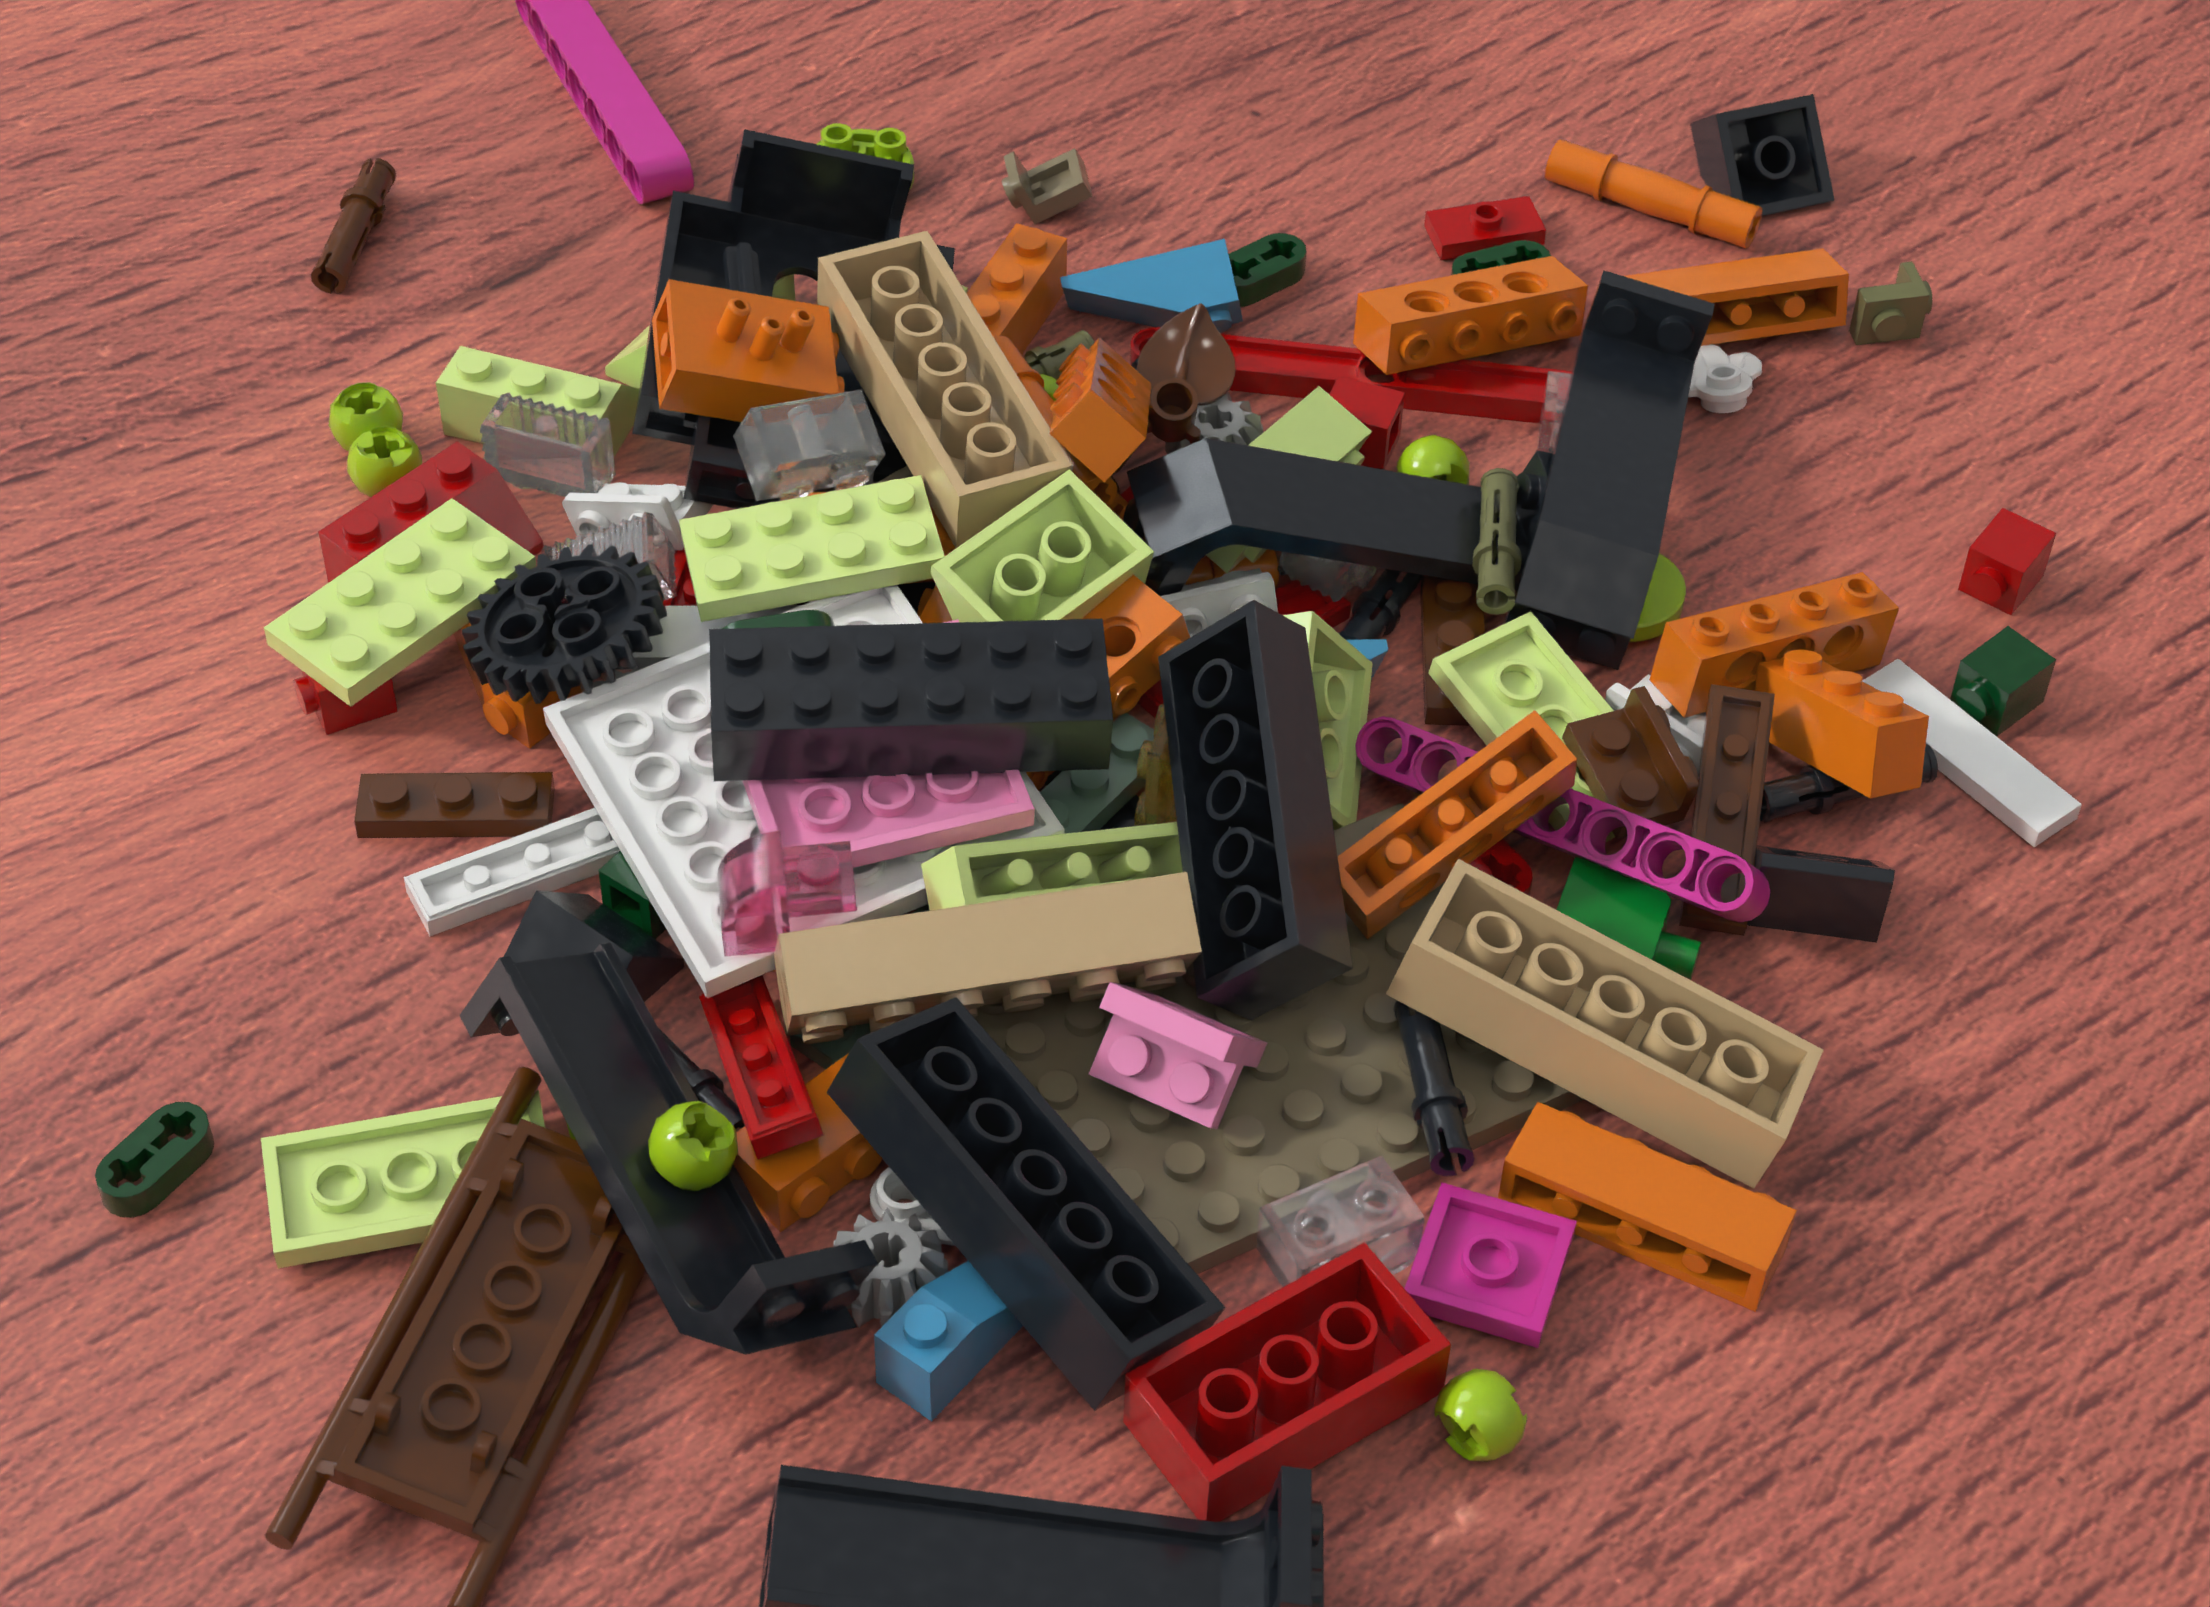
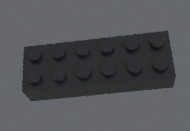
(909, 699)
(1254, 812)
(1022, 1198)

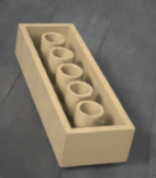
(938, 381)
(987, 955)
(1606, 1023)

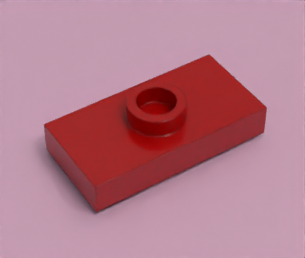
(1483, 226)

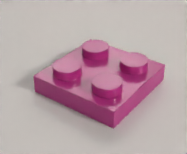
(1490, 1264)

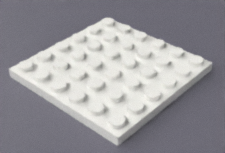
(650, 775)

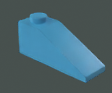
(1160, 287)
(942, 1339)

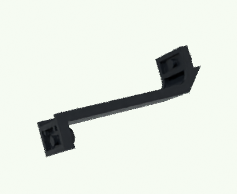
(1612, 468)
(1314, 508)
(612, 1082)
(930, 1545)

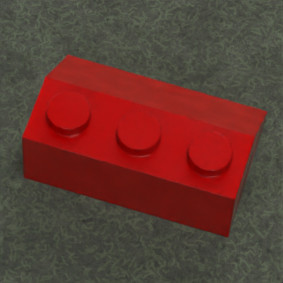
(448, 475)

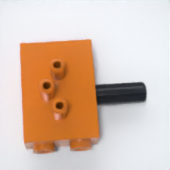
(740, 348)

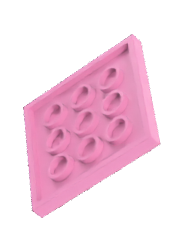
(891, 813)

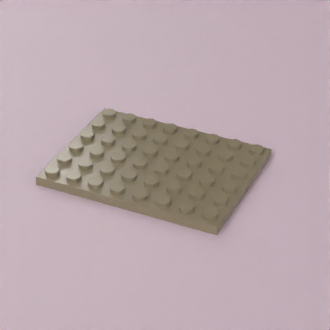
(1316, 1105)

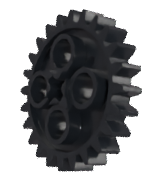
(564, 623)

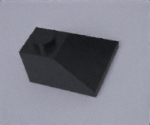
(1766, 155)

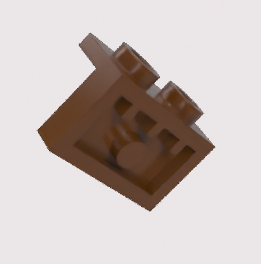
(1634, 761)

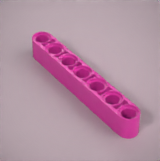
(609, 97)
(1586, 827)

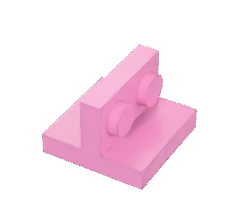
(1172, 1054)

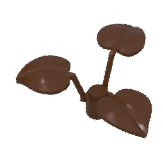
(1186, 368)

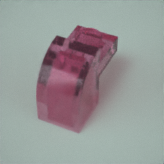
(770, 883)

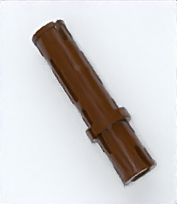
(361, 210)

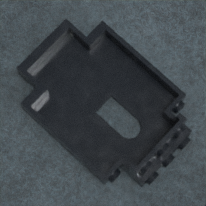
(791, 208)

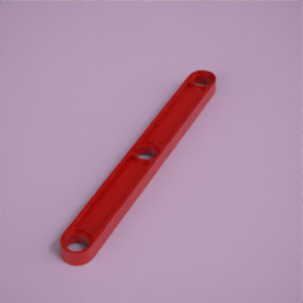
(1446, 388)

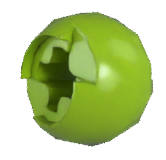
(360, 409)
(381, 458)
(1435, 459)
(693, 1145)
(1480, 1415)

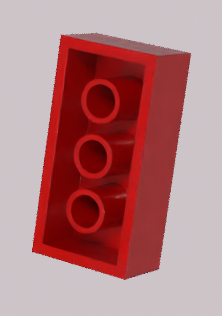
(1285, 1383)

